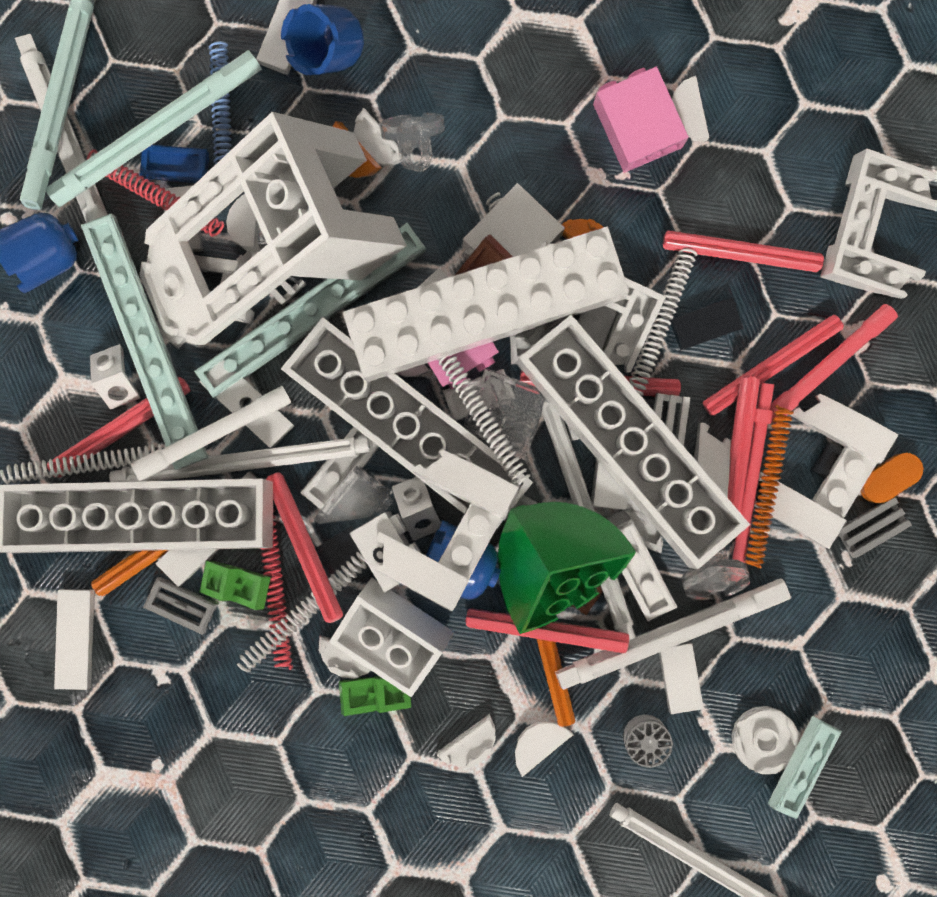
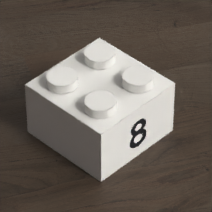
(366, 537)

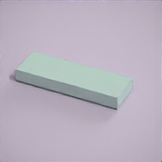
(804, 767)

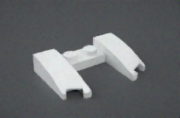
(871, 181)
(631, 325)
(864, 447)
(709, 453)
(488, 500)

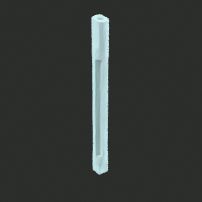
(56, 103)
(153, 129)

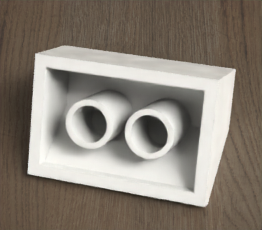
(391, 637)

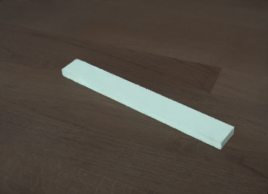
(301, 317)
(141, 334)

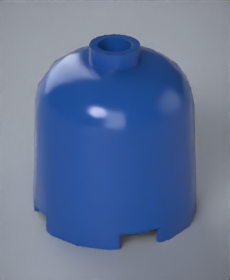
(322, 38)
(37, 249)
(485, 572)

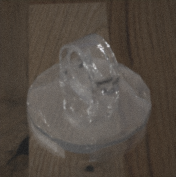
(413, 133)
(716, 576)

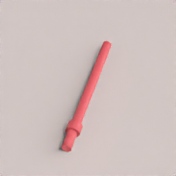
(762, 418)

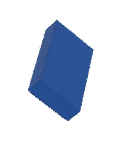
(174, 163)

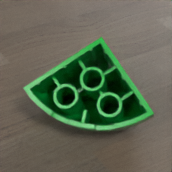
(556, 559)

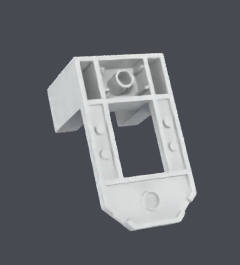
(289, 181)

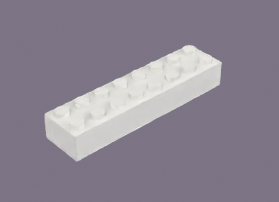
(486, 304)
(388, 410)
(632, 443)
(136, 516)

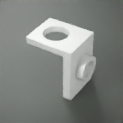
(109, 371)
(414, 506)

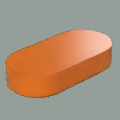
(892, 477)

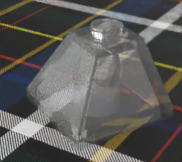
(515, 408)
(356, 498)

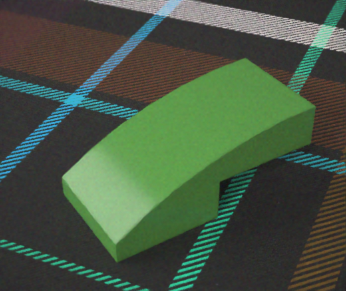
(235, 584)
(371, 695)

